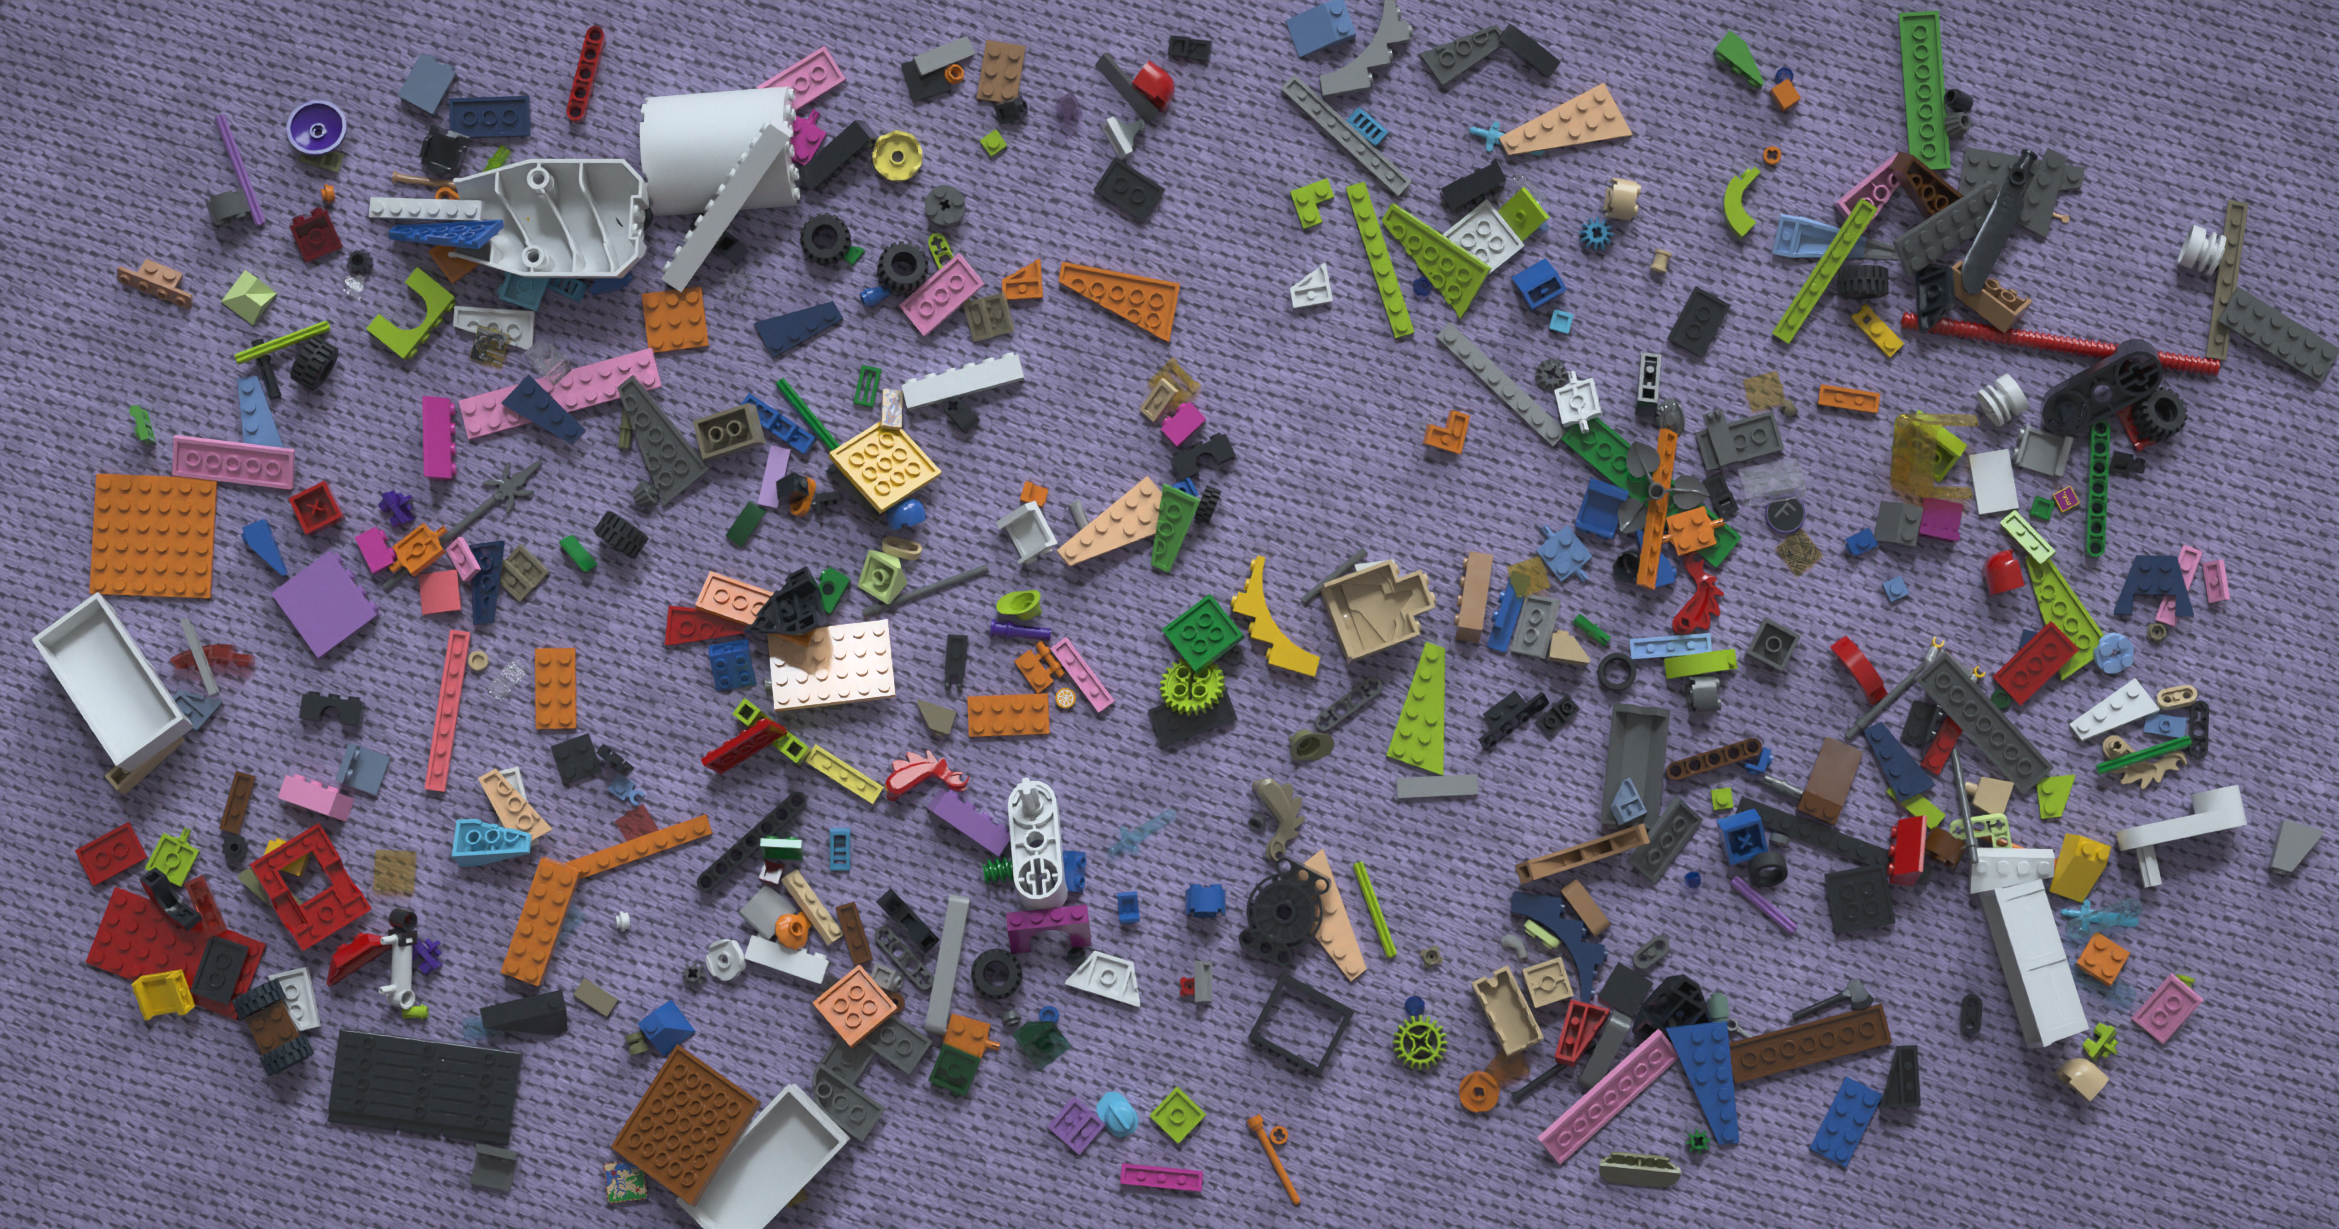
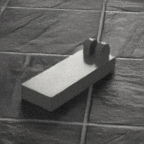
(1720, 437)

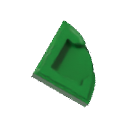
(853, 255)

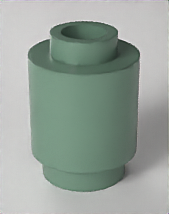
(1718, 1007)

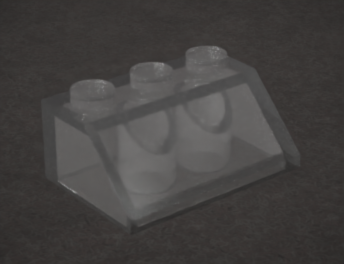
(1771, 482)

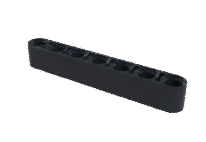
(742, 845)

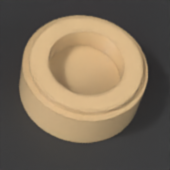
(478, 660)

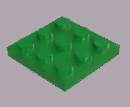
(1203, 633)

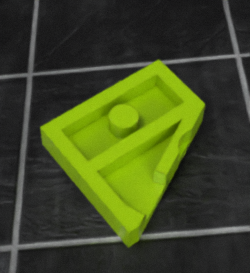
(2053, 795)

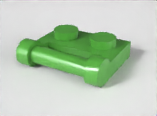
(144, 428)

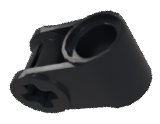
(963, 417)

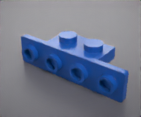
(1505, 619)

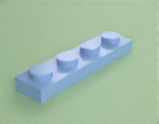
(1670, 646)

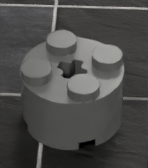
(940, 196)
(228, 206)
(1702, 694)

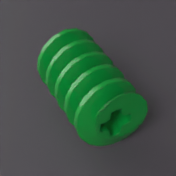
(998, 870)

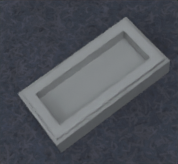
(1203, 981)

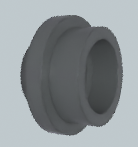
(1011, 1018)

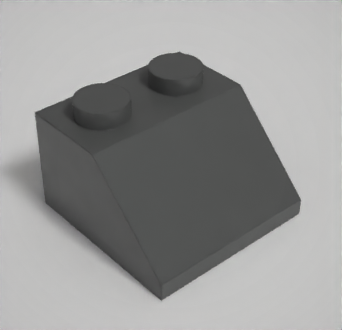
(1898, 524)

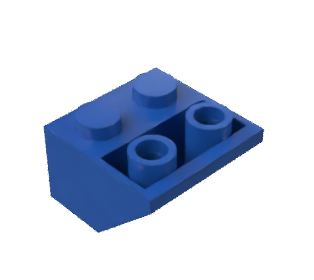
(1539, 284)

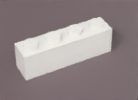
(788, 960)

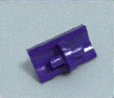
(399, 505)
(431, 961)

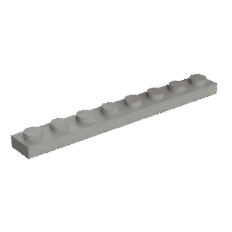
(1346, 135)
(1501, 384)

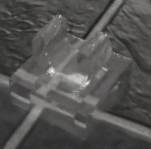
(355, 286)

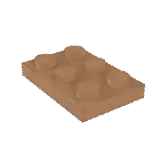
(1000, 71)

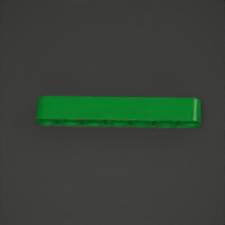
(2093, 498)

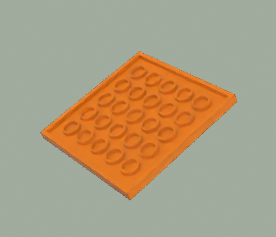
(153, 536)

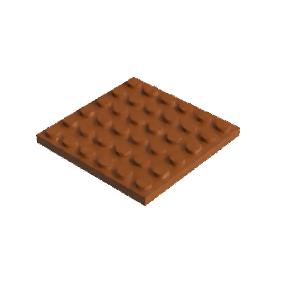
(686, 1125)

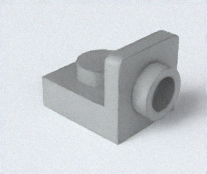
(887, 977)

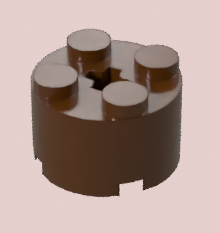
(1944, 848)

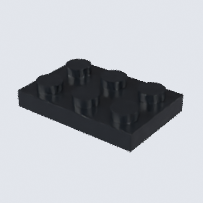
(1129, 190)
(1698, 322)
(219, 969)

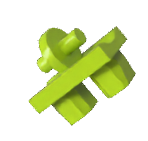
(2106, 1035)

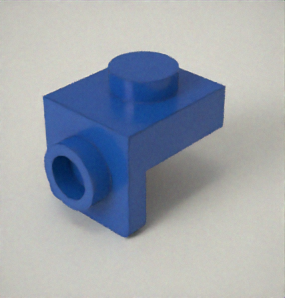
(1764, 760)
(1128, 907)

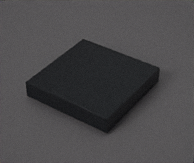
(924, 86)
(1625, 989)

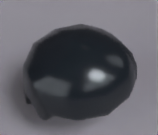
(1627, 566)

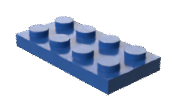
(1845, 1121)

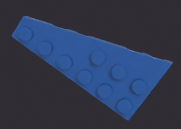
(457, 234)
(1707, 1063)

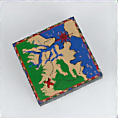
(624, 1182)

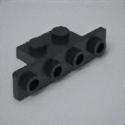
(1508, 715)

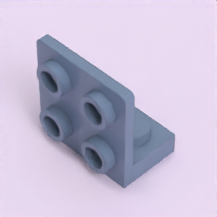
(362, 769)

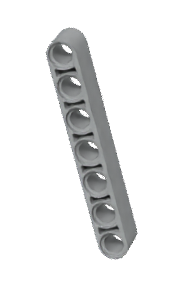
(947, 964)

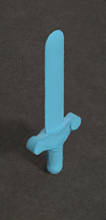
(1492, 137)
(2085, 909)

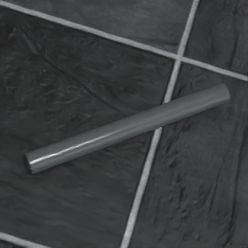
(1334, 575)

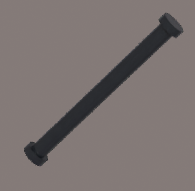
(1543, 1078)

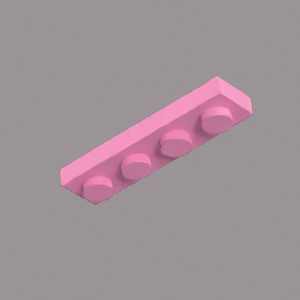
(2189, 561)
(1082, 674)

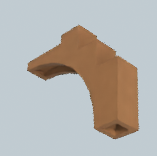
(1582, 854)

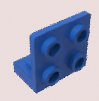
(732, 665)

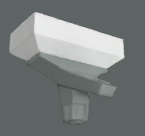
(1122, 135)

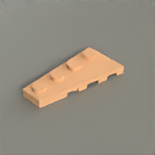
(511, 806)

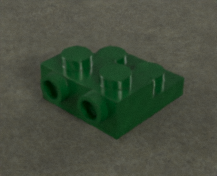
(954, 1070)

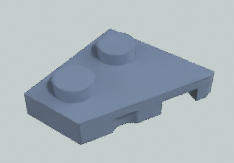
(196, 707)
(1627, 803)

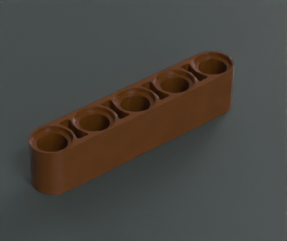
(1722, 755)

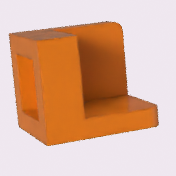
(1785, 95)
(1033, 493)

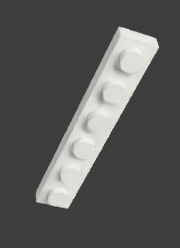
(426, 209)

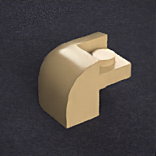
(2082, 1077)

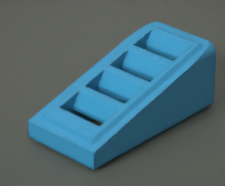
(1383, 132)
(575, 291)
(839, 867)

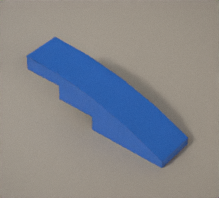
(781, 426)

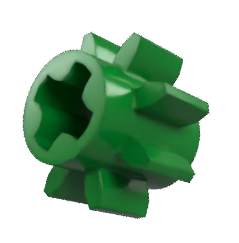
(1703, 1140)

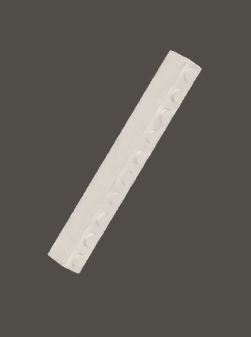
(727, 204)

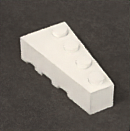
(2009, 867)

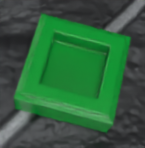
(2042, 508)

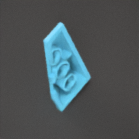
(486, 843)

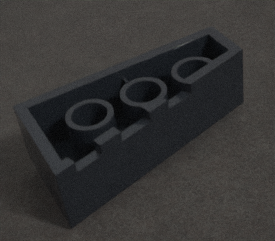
(837, 155)

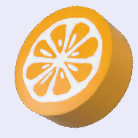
(1065, 698)

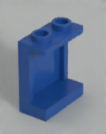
(1600, 509)

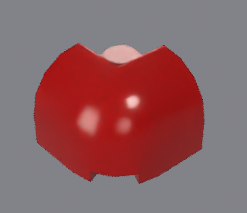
(1155, 85)
(2002, 573)

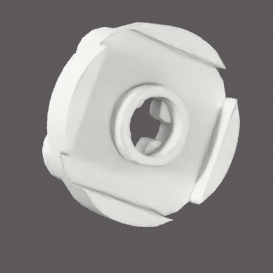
(735, 957)

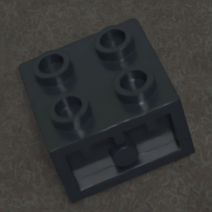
(1921, 723)

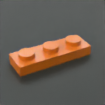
(1848, 399)

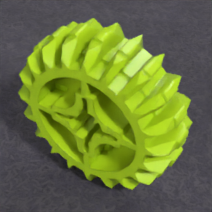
(1434, 1053)

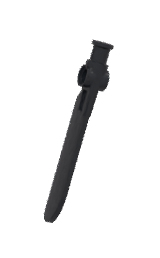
(1996, 227)

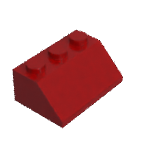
(1907, 850)

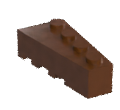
(1923, 185)

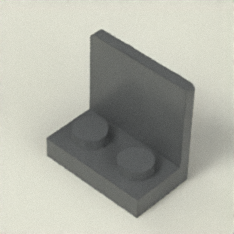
(494, 1167)

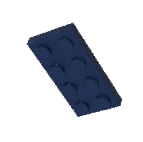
(491, 116)

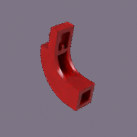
(1860, 669)

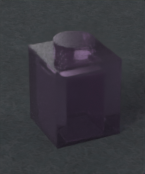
(1068, 106)

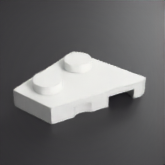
(1312, 289)

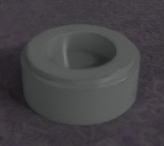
(1779, 840)

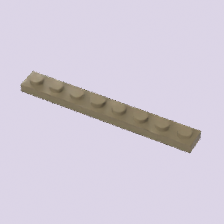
(2226, 278)

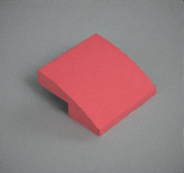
(439, 592)

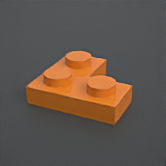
(1452, 436)

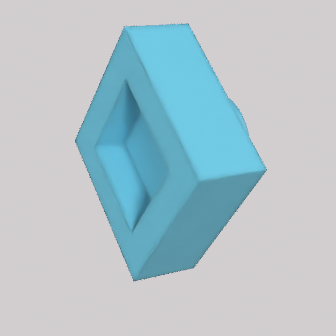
(1561, 321)

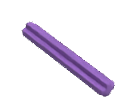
(1763, 905)

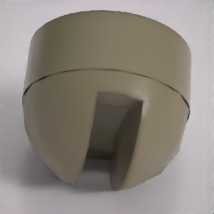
(1789, 408)

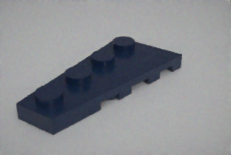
(791, 329)

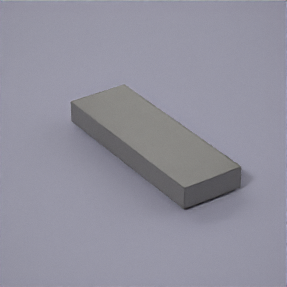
(943, 56)

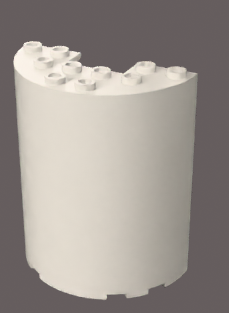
(697, 140)

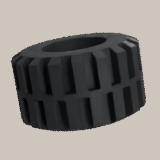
(825, 222)
(907, 254)
(1863, 282)
(314, 363)
(2150, 424)
(621, 534)
(978, 974)

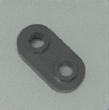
(1651, 952)

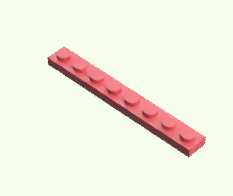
(447, 710)

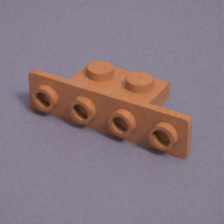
(157, 281)

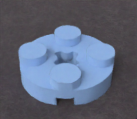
(2121, 660)

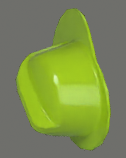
(1021, 604)

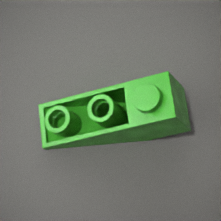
(1738, 56)

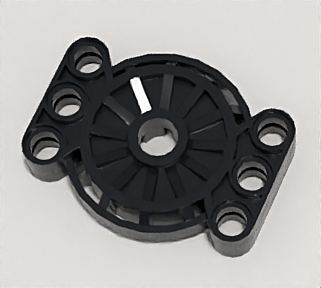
(1295, 894)

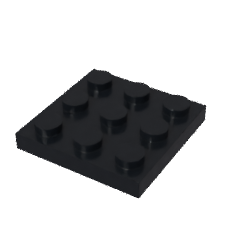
(1859, 898)

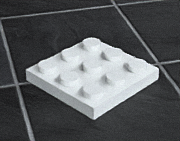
(1485, 236)

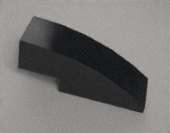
(1529, 51)

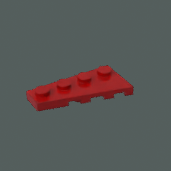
(694, 625)

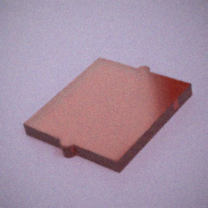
(636, 823)

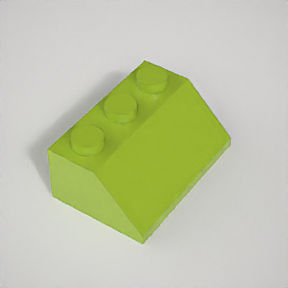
(1948, 451)

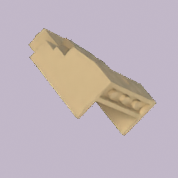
(1376, 608)

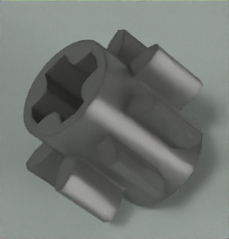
(687, 973)

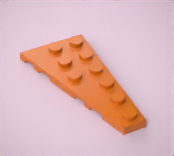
(1136, 298)

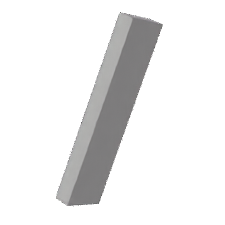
(200, 657)
(1437, 786)

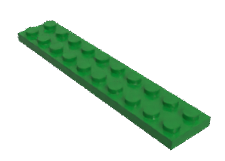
(1608, 454)

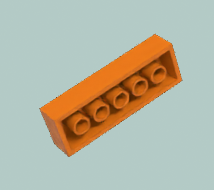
(541, 921)

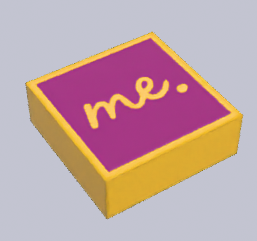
(2065, 499)

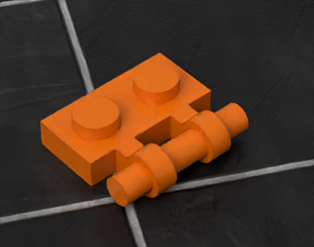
(1034, 671)

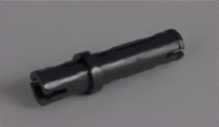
(267, 372)

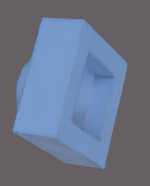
(1895, 588)

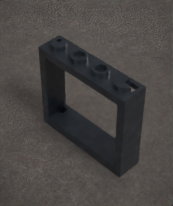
(1292, 1058)

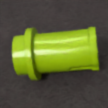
(416, 1012)

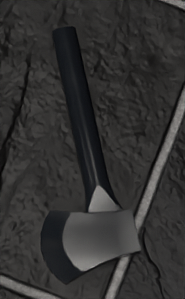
(1855, 990)

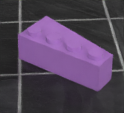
(969, 821)

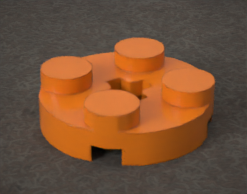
(1490, 1089)

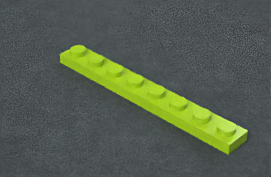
(1379, 260)
(1824, 270)

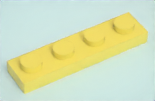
(844, 774)

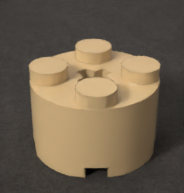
(1621, 199)

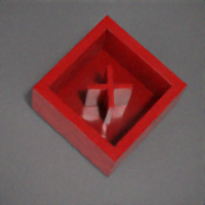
(316, 508)

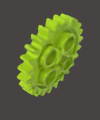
(1174, 684)

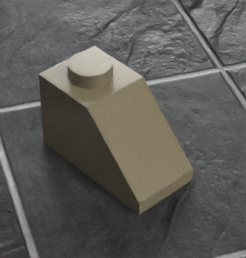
(938, 718)

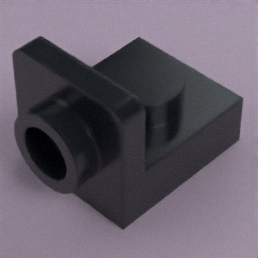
(1011, 110)
(828, 498)

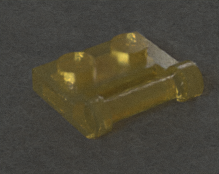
(1182, 395)

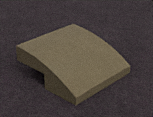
(989, 316)
(522, 572)

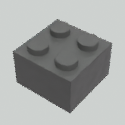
(1772, 645)

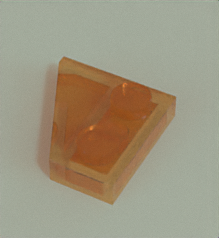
(1507, 1069)

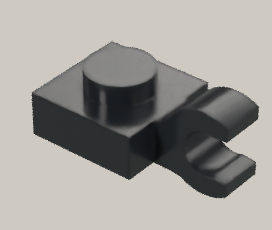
(2125, 462)

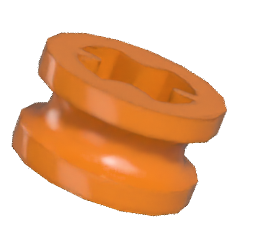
(1771, 161)
(1284, 1131)

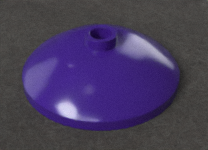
(312, 118)

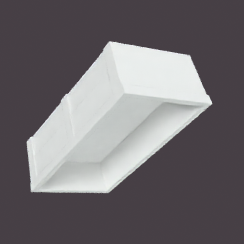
(112, 683)
(2034, 963)
(769, 1164)

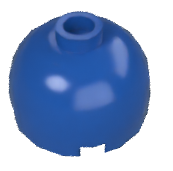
(906, 512)

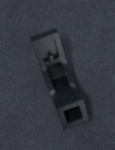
(835, 473)
(168, 902)
(908, 920)

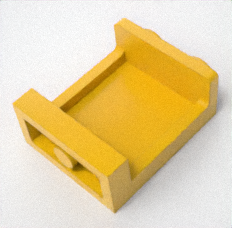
(163, 994)

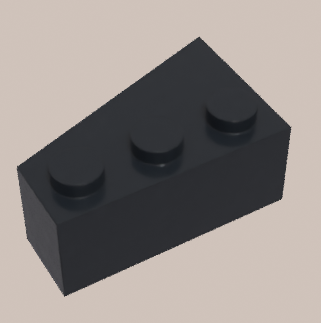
(1474, 187)
(1903, 1082)

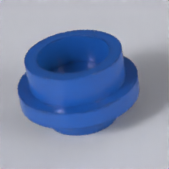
(1049, 1013)

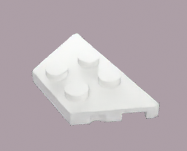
(1107, 977)

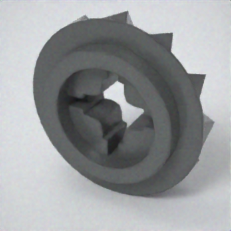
(1542, 377)

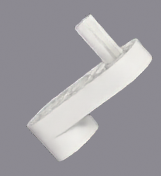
(2213, 811)
(1036, 819)

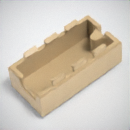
(1507, 1012)

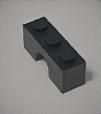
(1218, 447)
(314, 706)

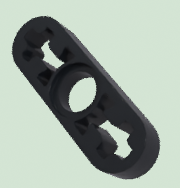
(2203, 745)

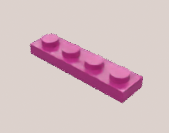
(1161, 1177)

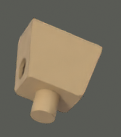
(1989, 794)

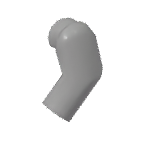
(1515, 942)

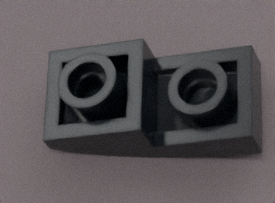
(1557, 715)

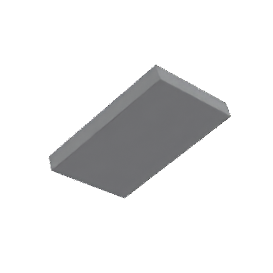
(1535, 626)

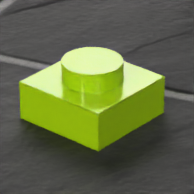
(993, 143)
(1721, 798)

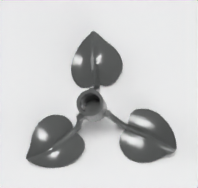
(1645, 459)

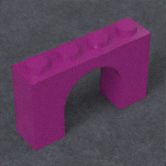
(1070, 919)

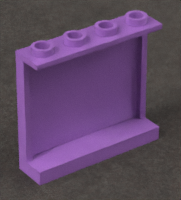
(325, 603)

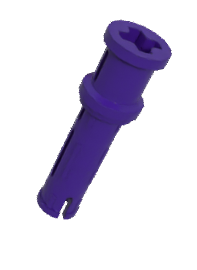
(1013, 630)

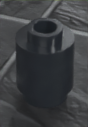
(1958, 100)

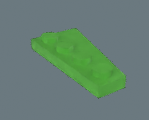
(1173, 521)

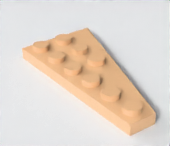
(1577, 122)
(1121, 524)
(1335, 931)

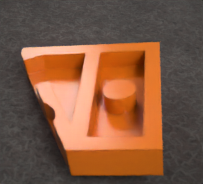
(1024, 283)

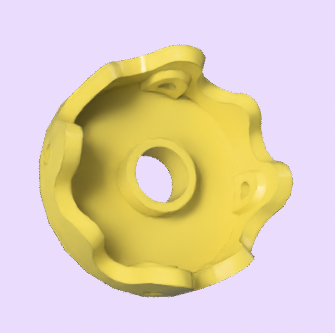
(897, 142)

